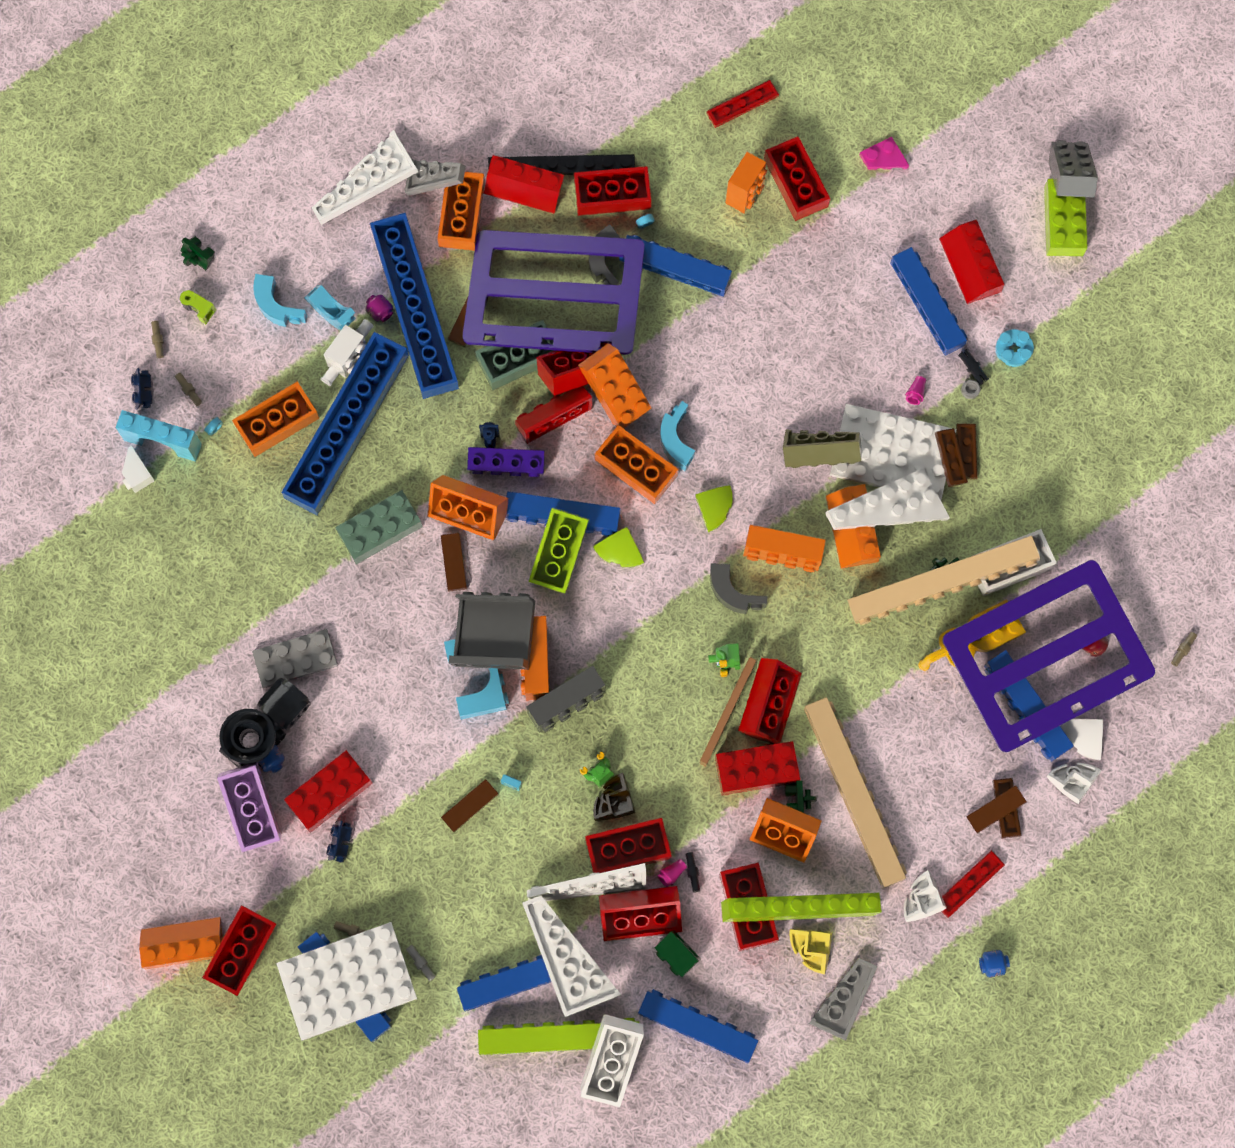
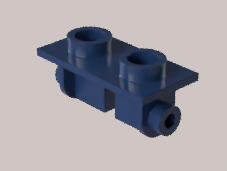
(141, 381)
(489, 432)
(336, 848)

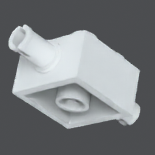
(345, 351)

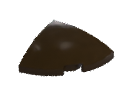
(614, 801)

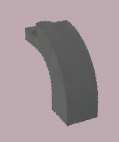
(597, 263)
(728, 595)

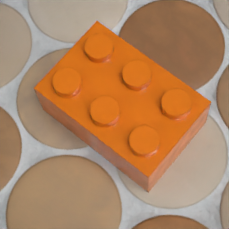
(746, 183)
(785, 830)

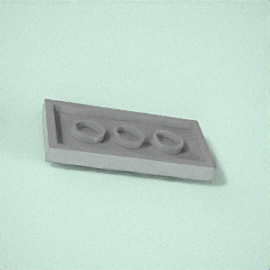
(295, 658)

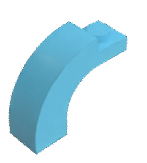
(264, 294)
(329, 308)
(674, 449)

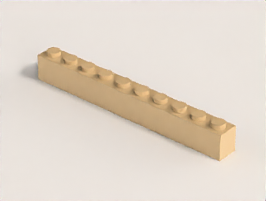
(943, 580)
(854, 793)

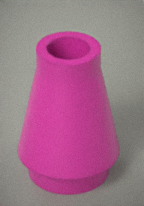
(916, 391)
(671, 873)

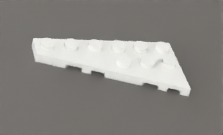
(371, 176)
(896, 503)
(595, 884)
(571, 969)

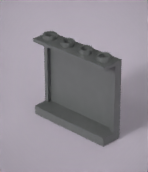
(493, 631)

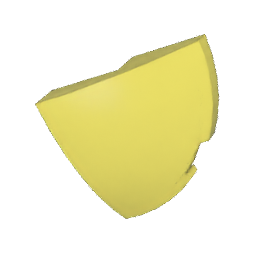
(813, 948)

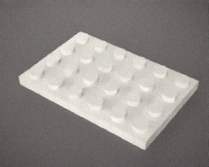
(891, 448)
(346, 981)

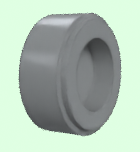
(970, 389)

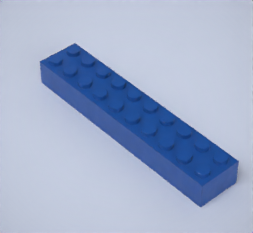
(414, 306)
(345, 423)

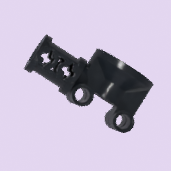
(277, 711)

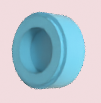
(645, 221)
(213, 426)

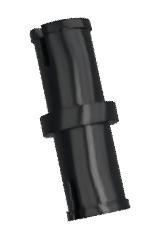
(973, 367)

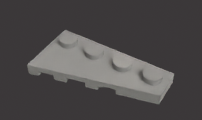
(434, 176)
(843, 1004)

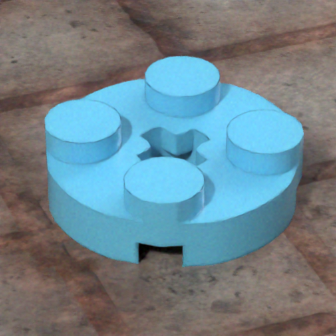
(1007, 355)

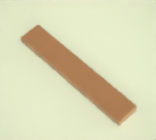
(727, 711)

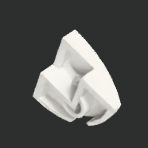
(1085, 736)
(1074, 780)
(924, 900)

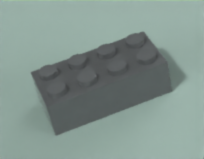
(1072, 169)
(565, 699)

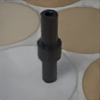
(692, 872)

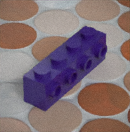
(506, 460)

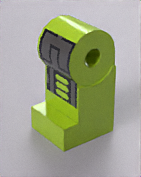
(198, 304)

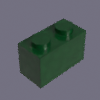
(677, 954)

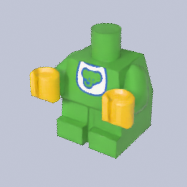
(726, 657)
(600, 773)

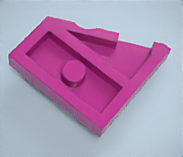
(884, 156)

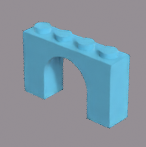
(137, 428)
(488, 700)

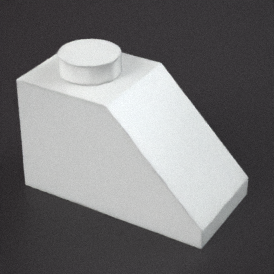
(135, 472)

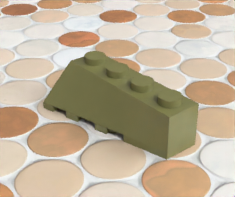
(821, 448)

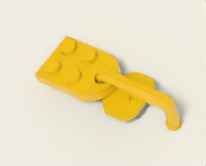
(986, 644)

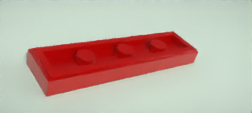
(742, 103)
(971, 883)

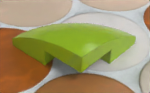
(714, 506)
(619, 549)

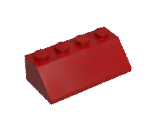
(523, 184)
(972, 262)
(553, 414)
(770, 701)
(640, 913)
(239, 950)

